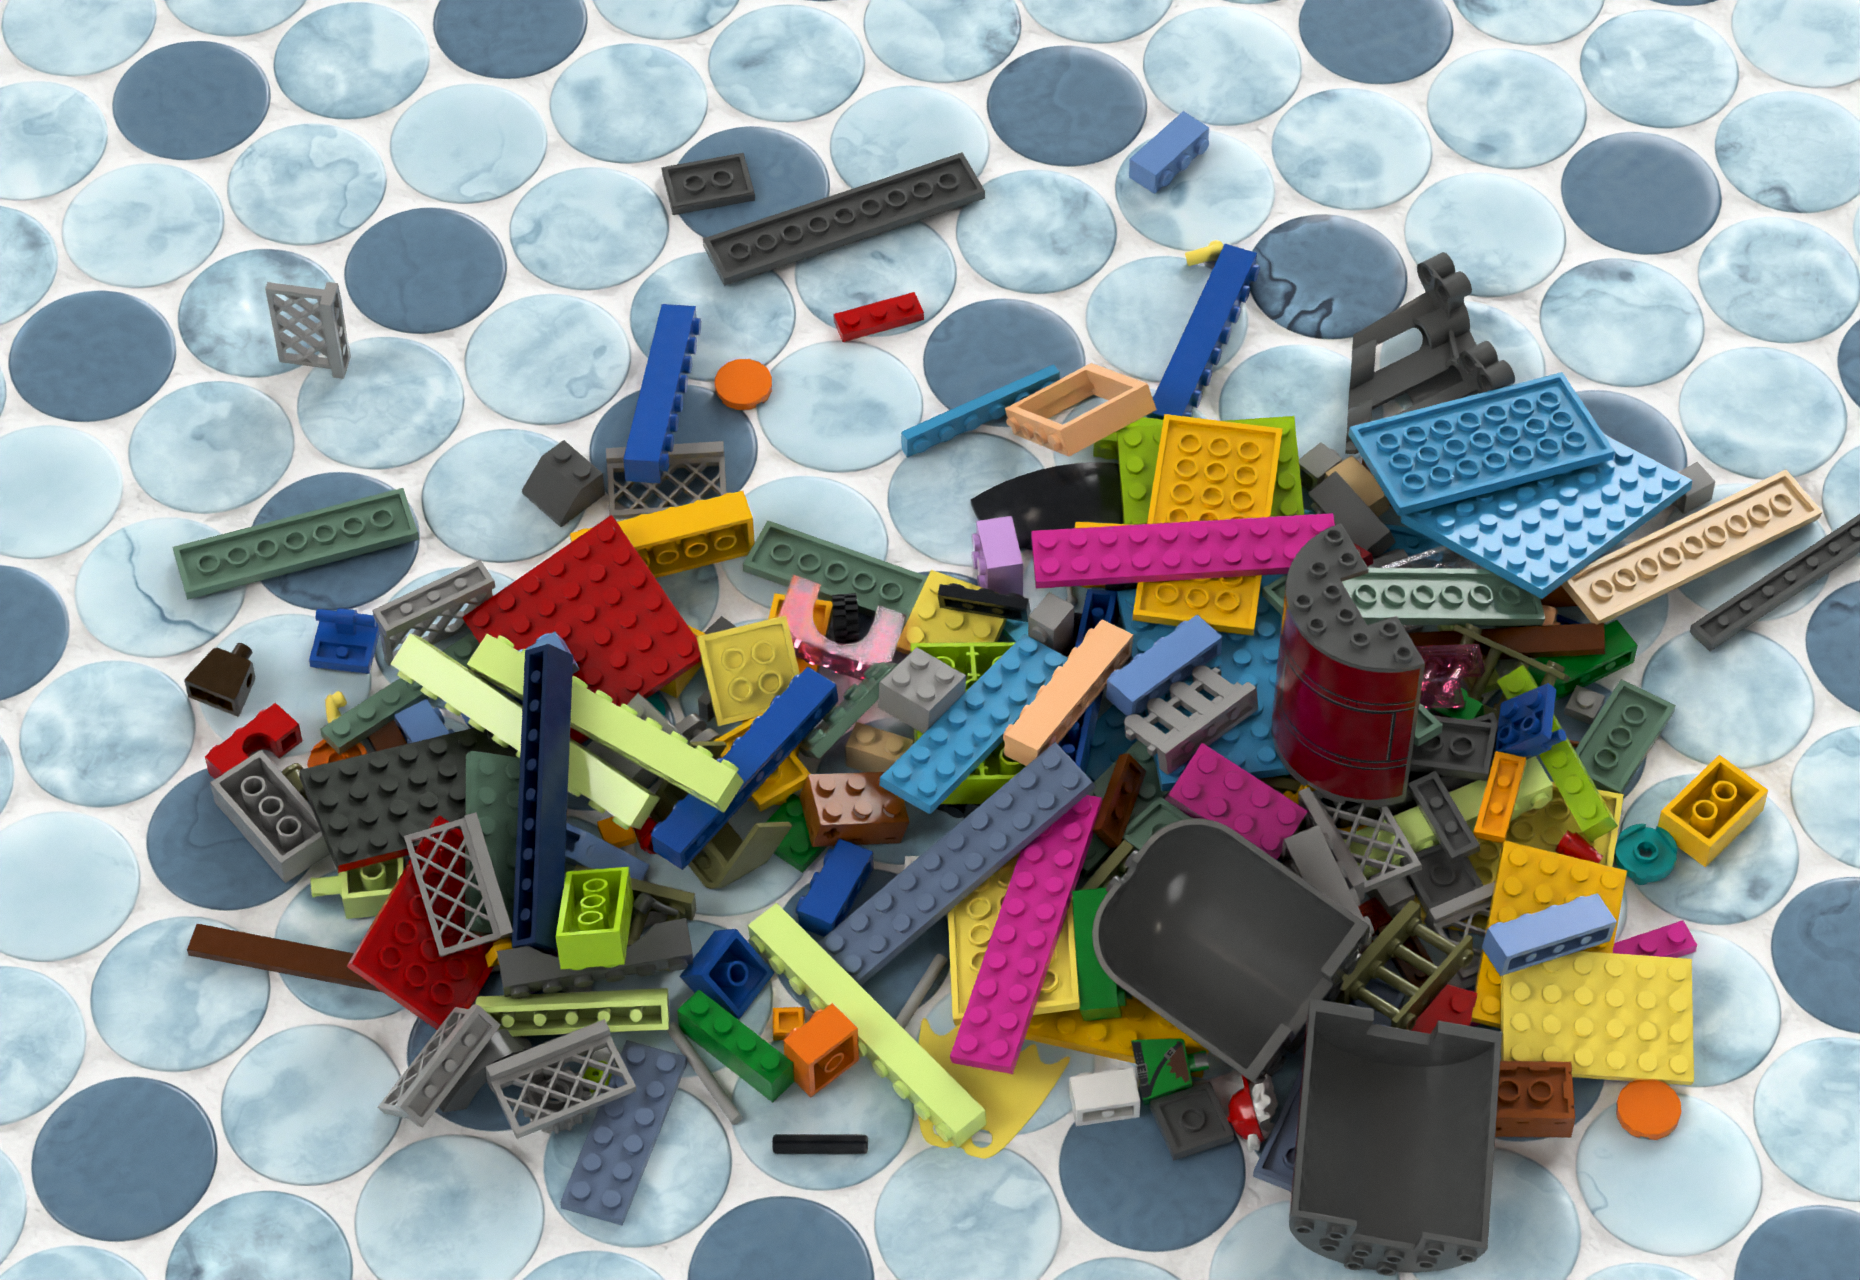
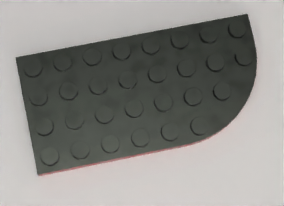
(384, 795)

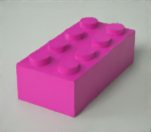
(1227, 794)

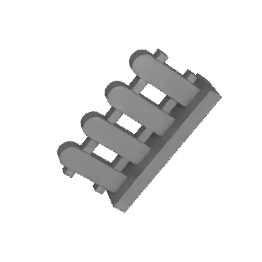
(1204, 726)

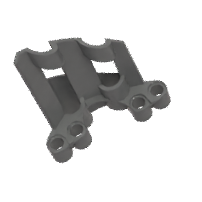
(1444, 366)

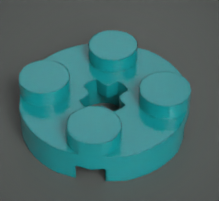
(1640, 868)

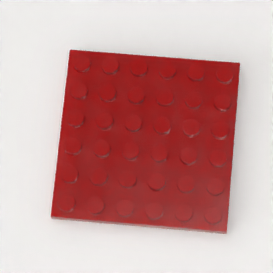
(605, 611)

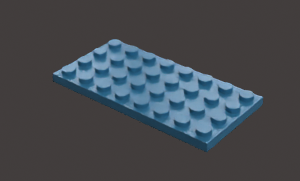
(1480, 443)

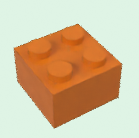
(822, 1049)

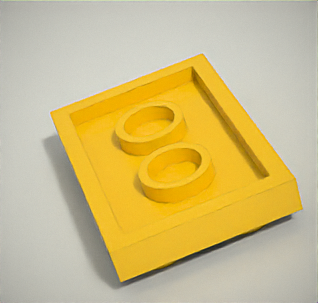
(781, 783)

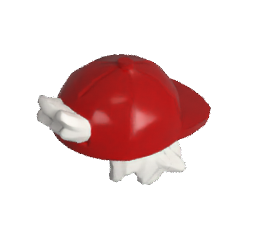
(1252, 1111)

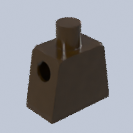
(223, 679)

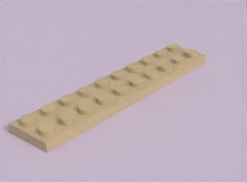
(1691, 547)

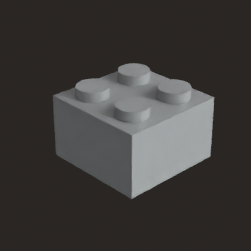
(920, 690)

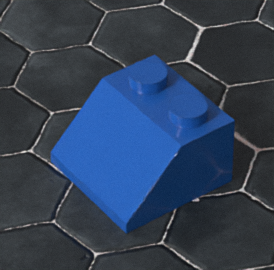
(728, 971)

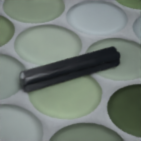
(820, 1144)

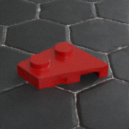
(1450, 1006)

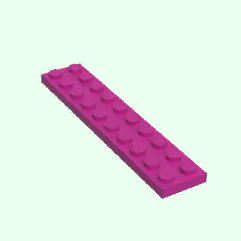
(1171, 550)
(1024, 942)

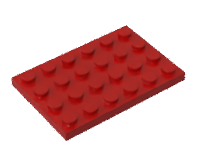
(401, 949)

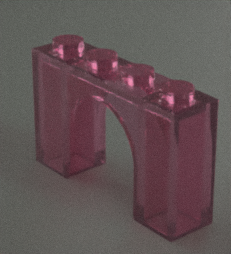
(841, 658)

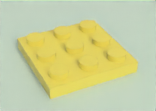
(938, 625)
(747, 667)

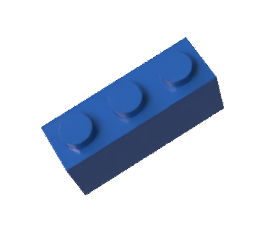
(835, 887)

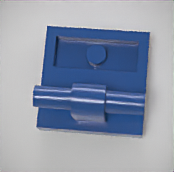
(344, 641)
(1527, 723)

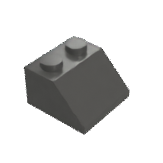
(564, 484)

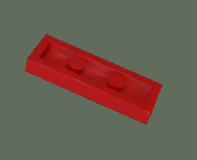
(878, 316)

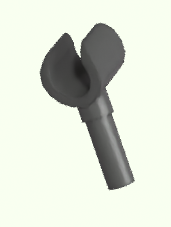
(646, 901)

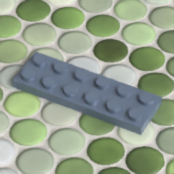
(624, 1135)

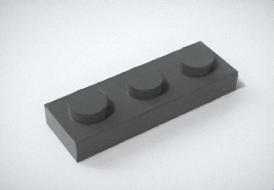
(1443, 817)

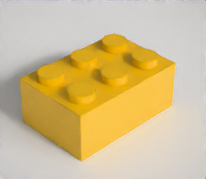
(1713, 810)

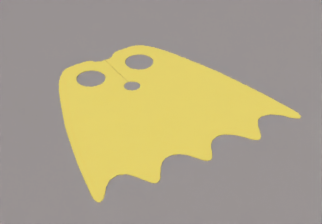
(1006, 1097)

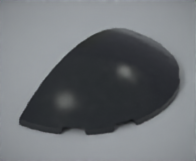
(1055, 499)

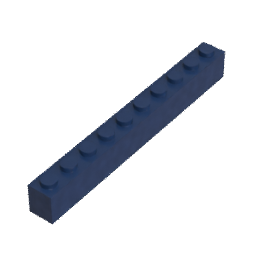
(542, 797)

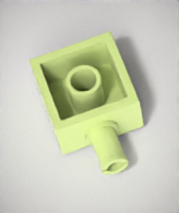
(361, 888)

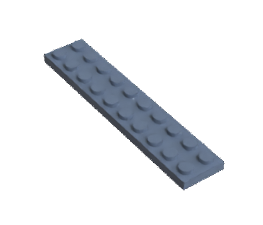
(957, 864)

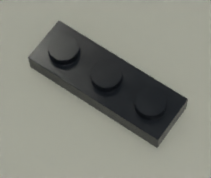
(984, 602)

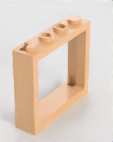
(1127, 403)

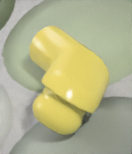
(1204, 254)
(332, 704)

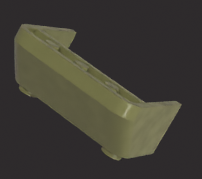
(726, 854)

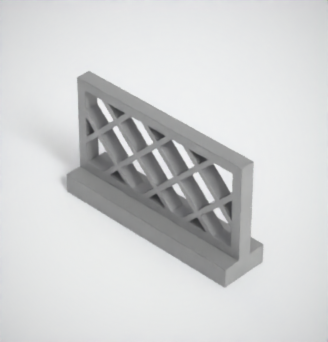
(330, 328)
(683, 456)
(439, 598)
(1320, 815)
(485, 877)
(1460, 909)
(544, 1060)
(440, 1064)

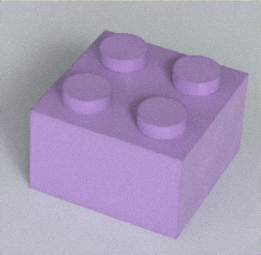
(998, 556)

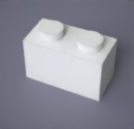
(1104, 1096)

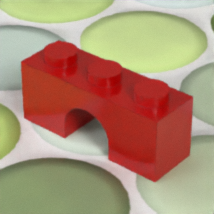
(269, 731)

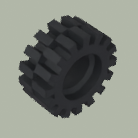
(845, 618)

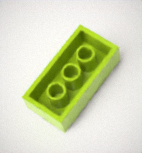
(594, 918)

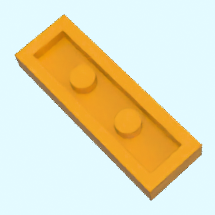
(1500, 797)

